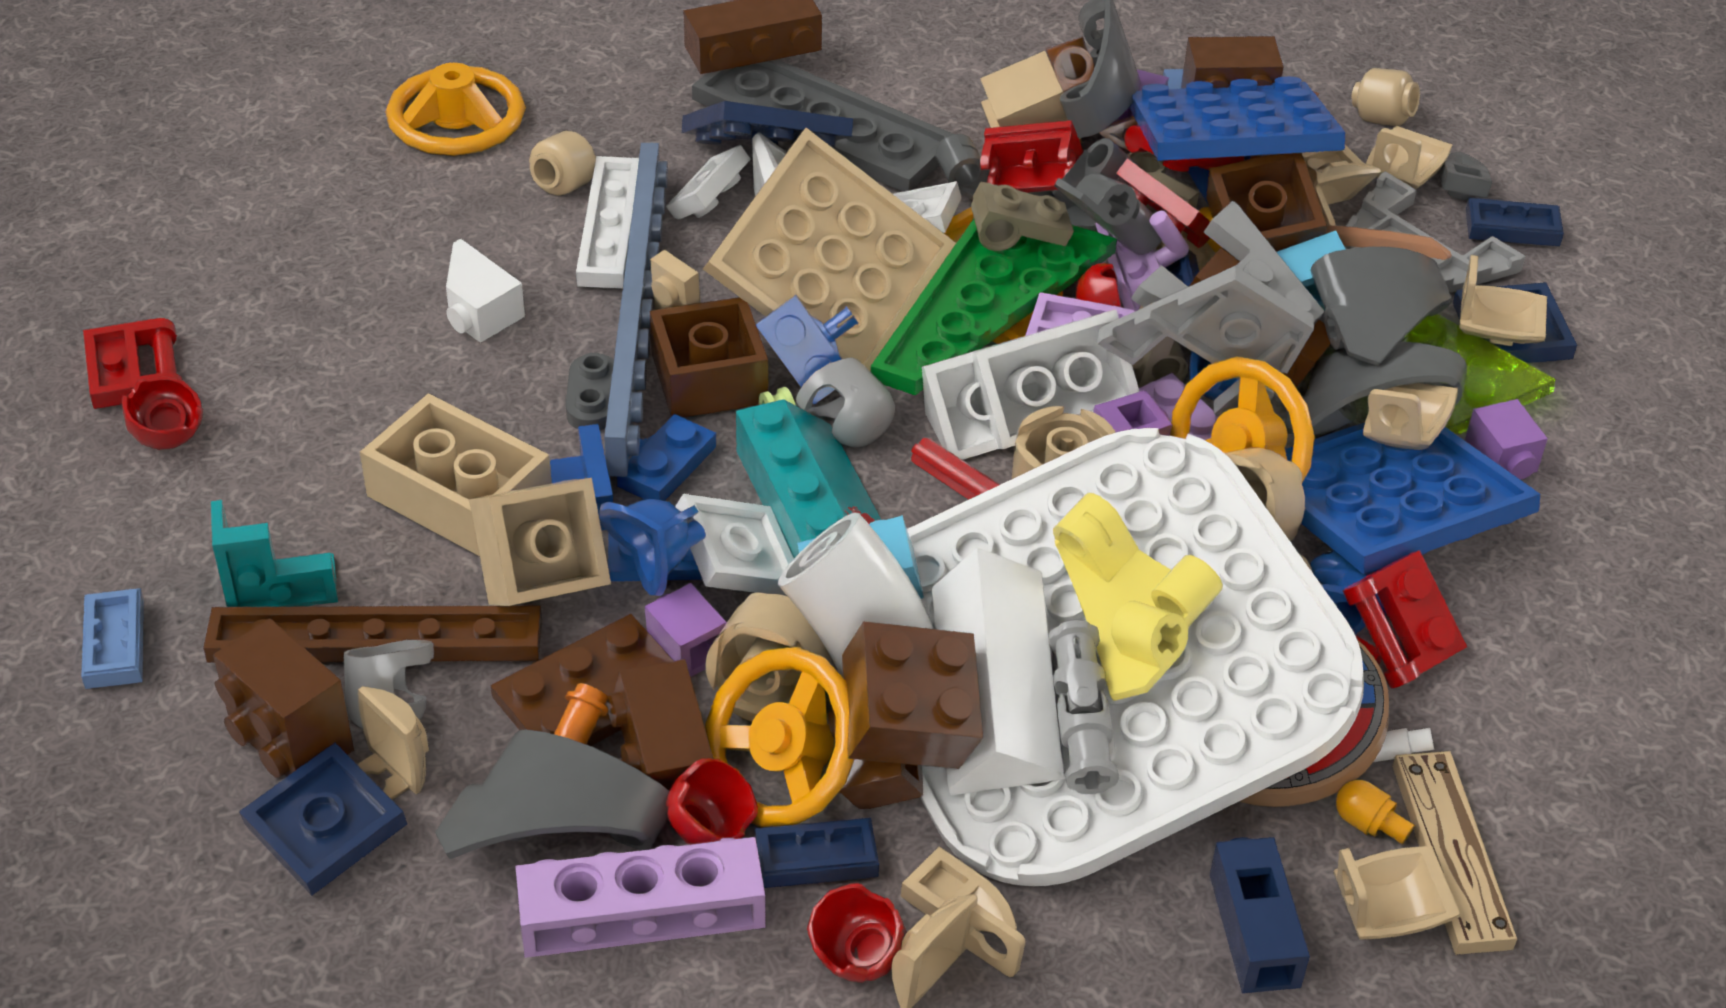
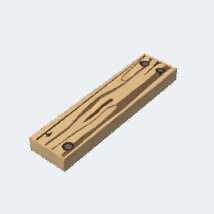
(1446, 823)

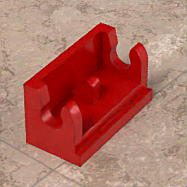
(1030, 154)

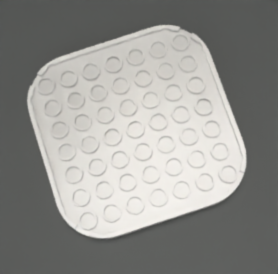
(1247, 703)

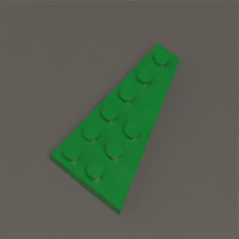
(980, 297)

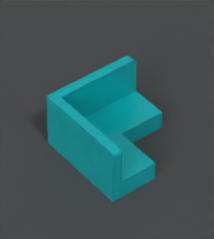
(257, 579)

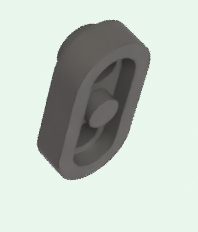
(589, 390)

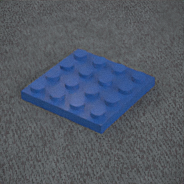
(1235, 120)
(1391, 501)

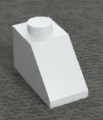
(481, 294)

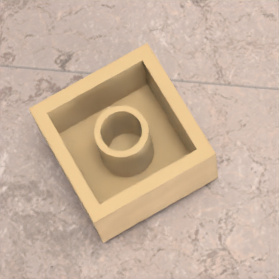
(540, 542)

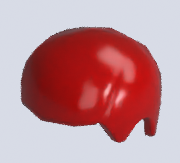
(1099, 285)
(162, 412)
(711, 802)
(851, 920)

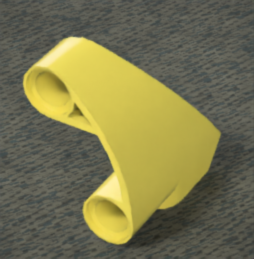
(1129, 596)

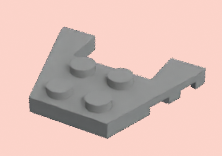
(1393, 196)
(1256, 256)
(1218, 321)

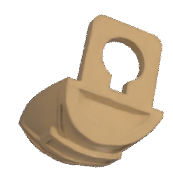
(1408, 155)
(1340, 182)
(1501, 312)
(1409, 414)
(395, 739)
(1395, 892)
(942, 937)

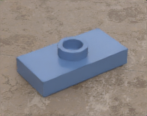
(113, 638)

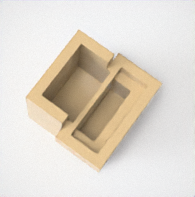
(1023, 94)

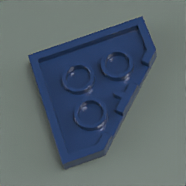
(743, 121)

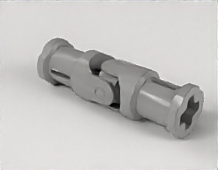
(1082, 716)

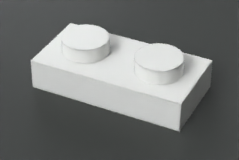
(714, 177)

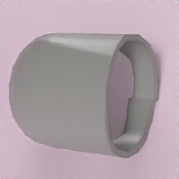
(861, 411)
(384, 669)

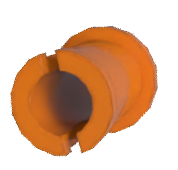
(582, 713)

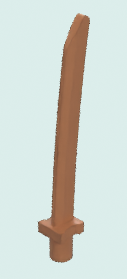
(1380, 238)

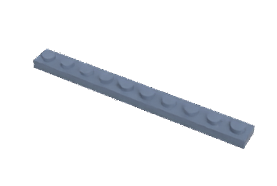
(632, 340)

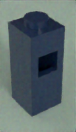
(1258, 915)

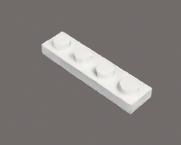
(607, 223)

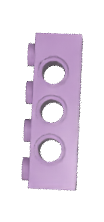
(618, 916)

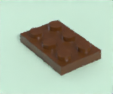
(537, 693)

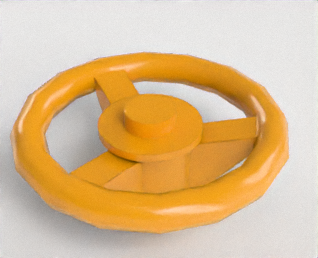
(454, 102)
(1254, 421)
(788, 735)

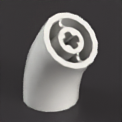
(848, 580)

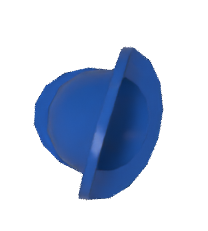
(654, 535)

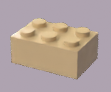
(441, 459)

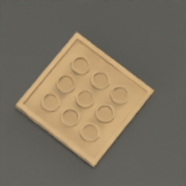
(834, 243)

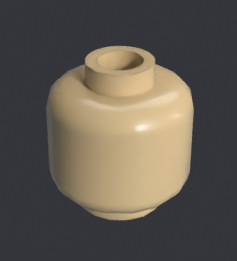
(1386, 96)
(562, 163)

